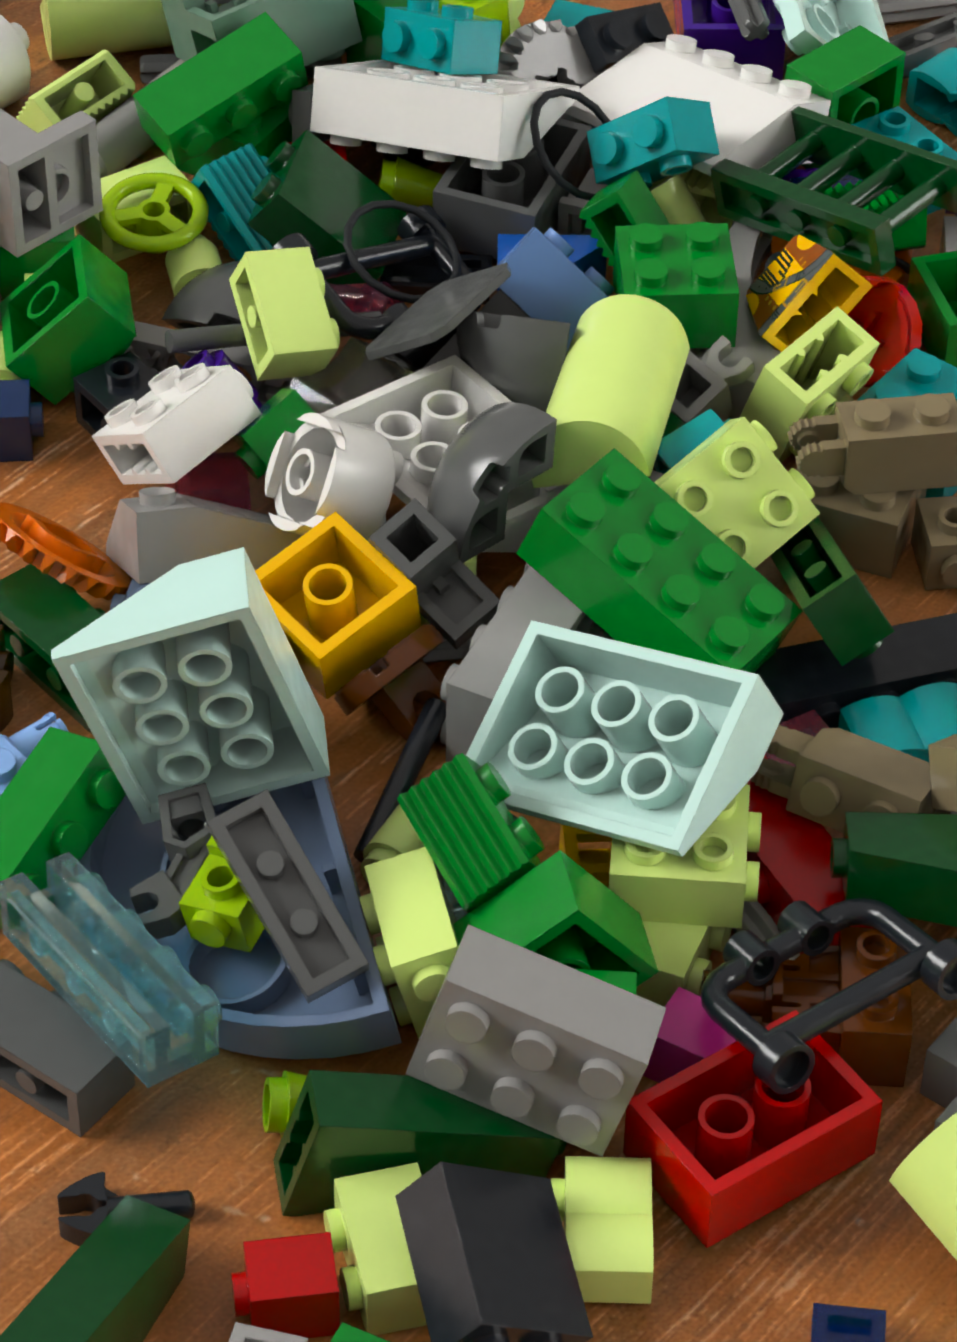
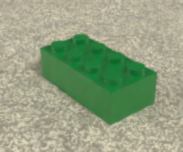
(655, 571)

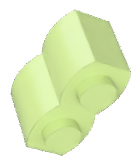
(609, 1226)

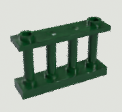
(840, 225)

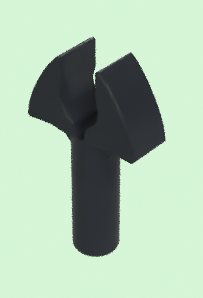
(93, 1196)

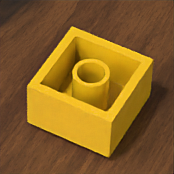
(338, 602)

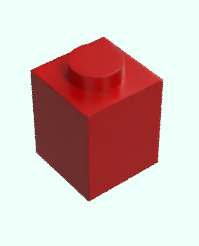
(289, 1285)

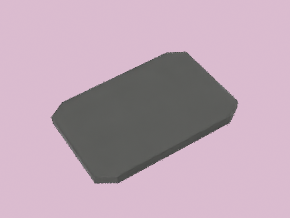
(438, 311)

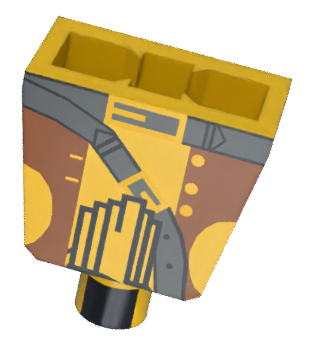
(800, 290)

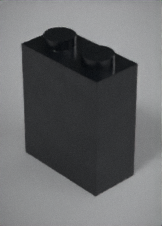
(491, 1257)

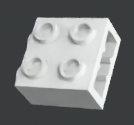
(176, 423)

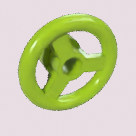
(152, 223)

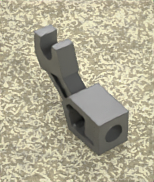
(185, 837)

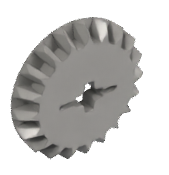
(544, 51)

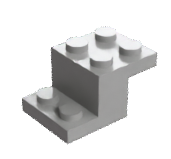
(46, 180)

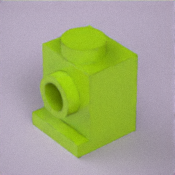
(218, 907)

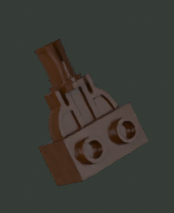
(871, 1042)

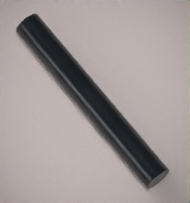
(406, 769)

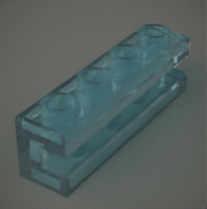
(112, 970)

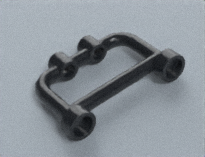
(416, 241)
(781, 1054)

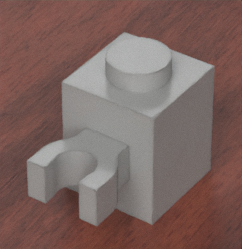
(708, 383)

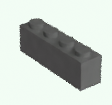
(55, 1056)

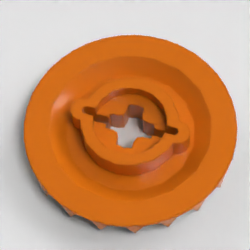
(60, 553)

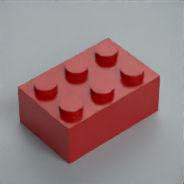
(737, 1149)

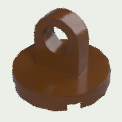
(397, 681)

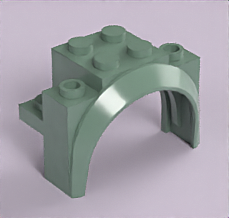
(315, 26)

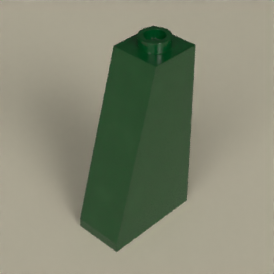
(901, 862)
(385, 1121)
(112, 1281)

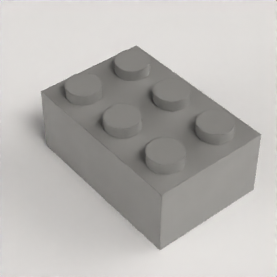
(536, 1040)

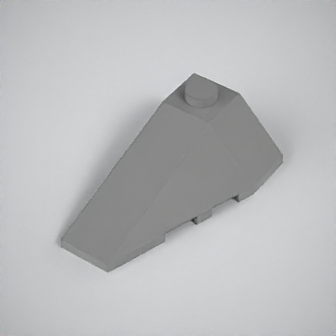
(172, 528)

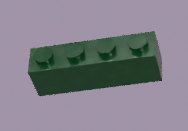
(831, 593)
(37, 618)

